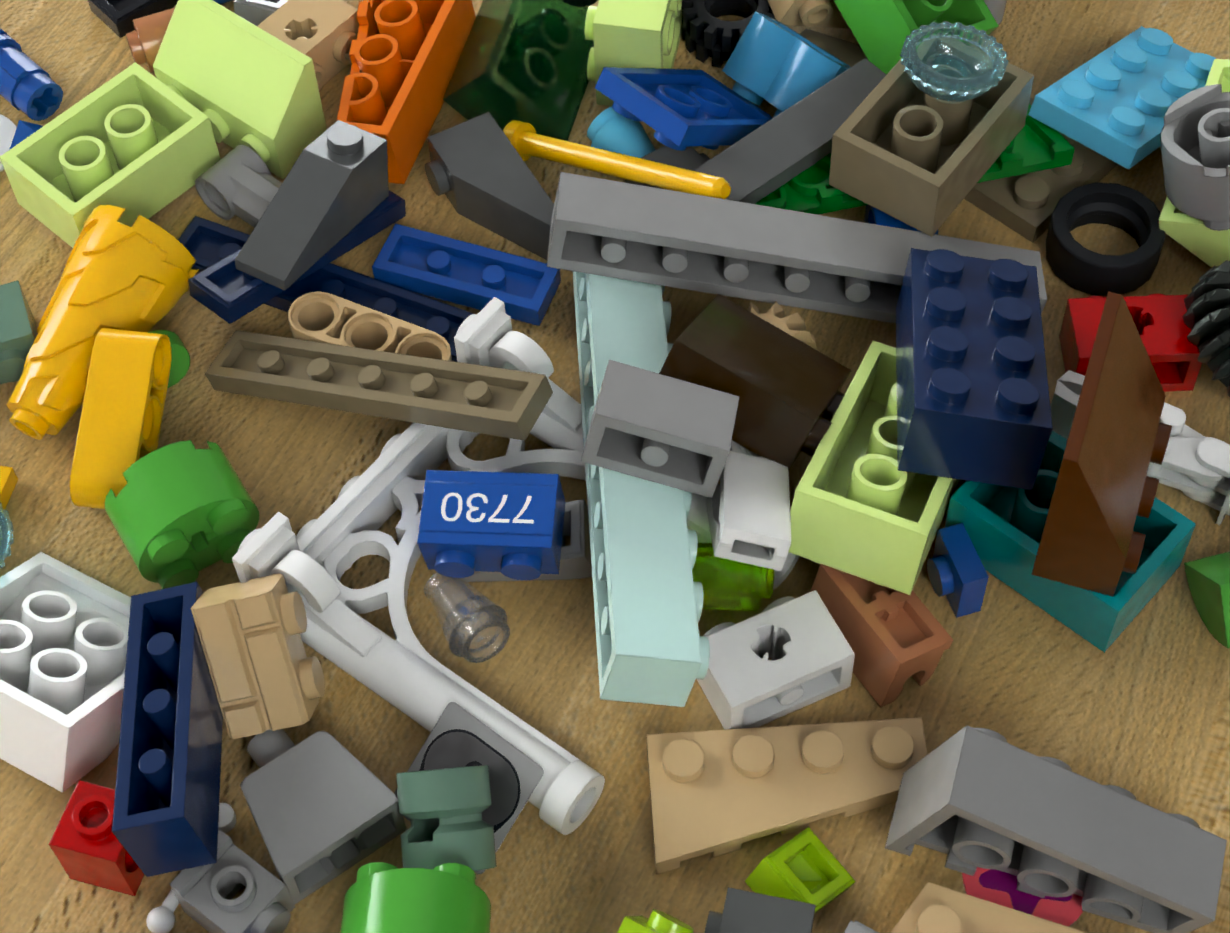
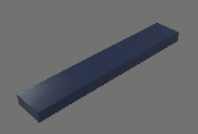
(213, 242)

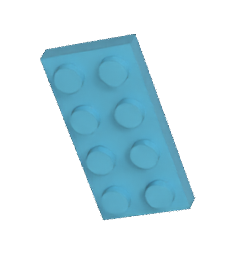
(1122, 95)

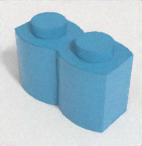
(778, 64)

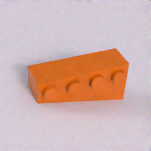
(402, 72)

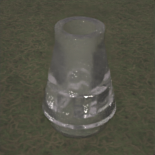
(469, 619)

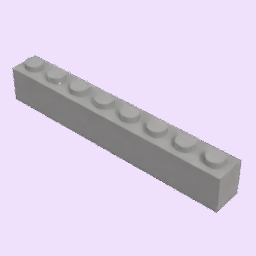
(743, 248)

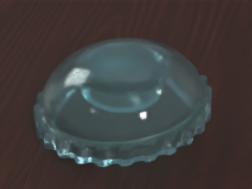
(953, 61)

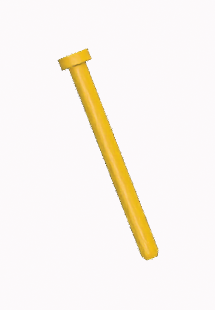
(529, 143)

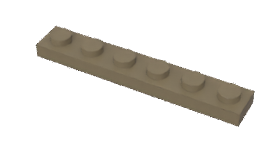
(382, 384)

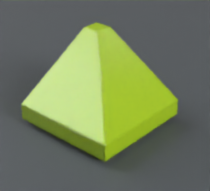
(801, 872)

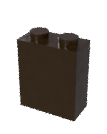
(781, 383)

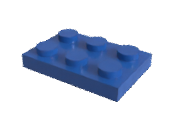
(681, 106)

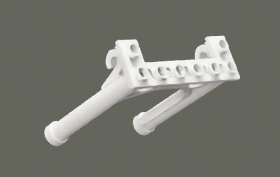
(349, 530)

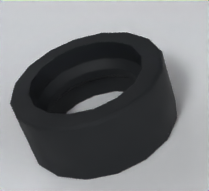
(1113, 206)

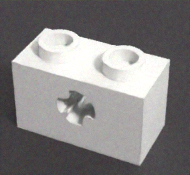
(805, 665)

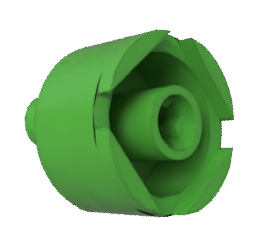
(181, 512)
(415, 900)

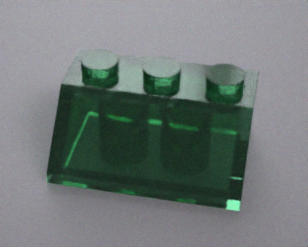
(524, 65)

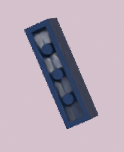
(168, 738)

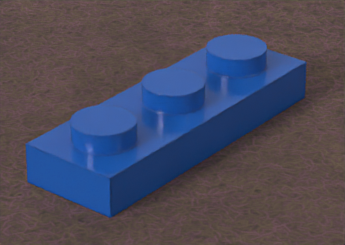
(466, 273)

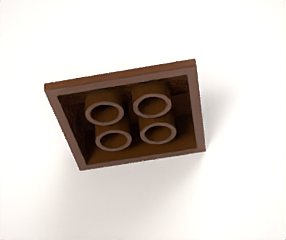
(1106, 462)

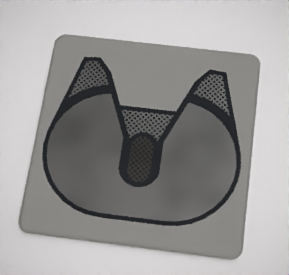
(466, 741)

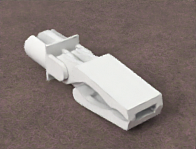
(1191, 461)
(751, 510)

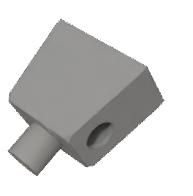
(316, 808)

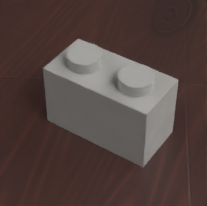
(661, 429)

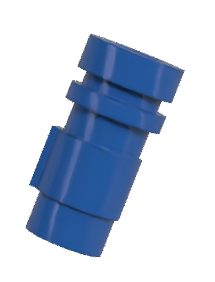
(25, 82)

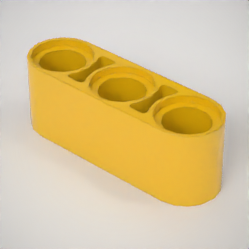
(119, 411)

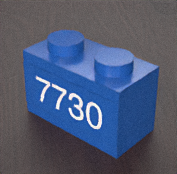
(492, 523)

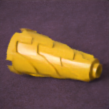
(111, 281)

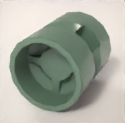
(446, 817)

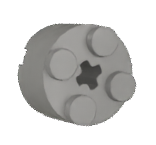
(1198, 155)

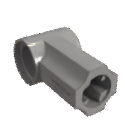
(238, 186)

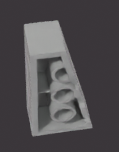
(1058, 833)

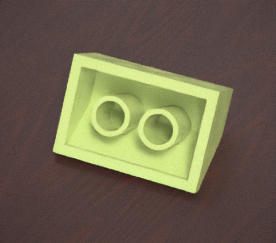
(243, 81)

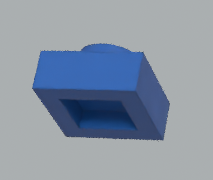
(957, 570)

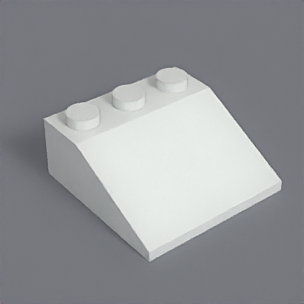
(60, 670)

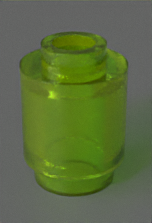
(730, 583)

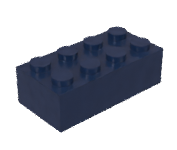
(971, 370)

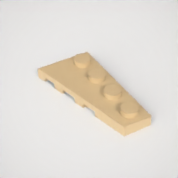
(753, 782)

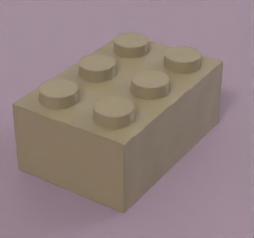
(922, 152)

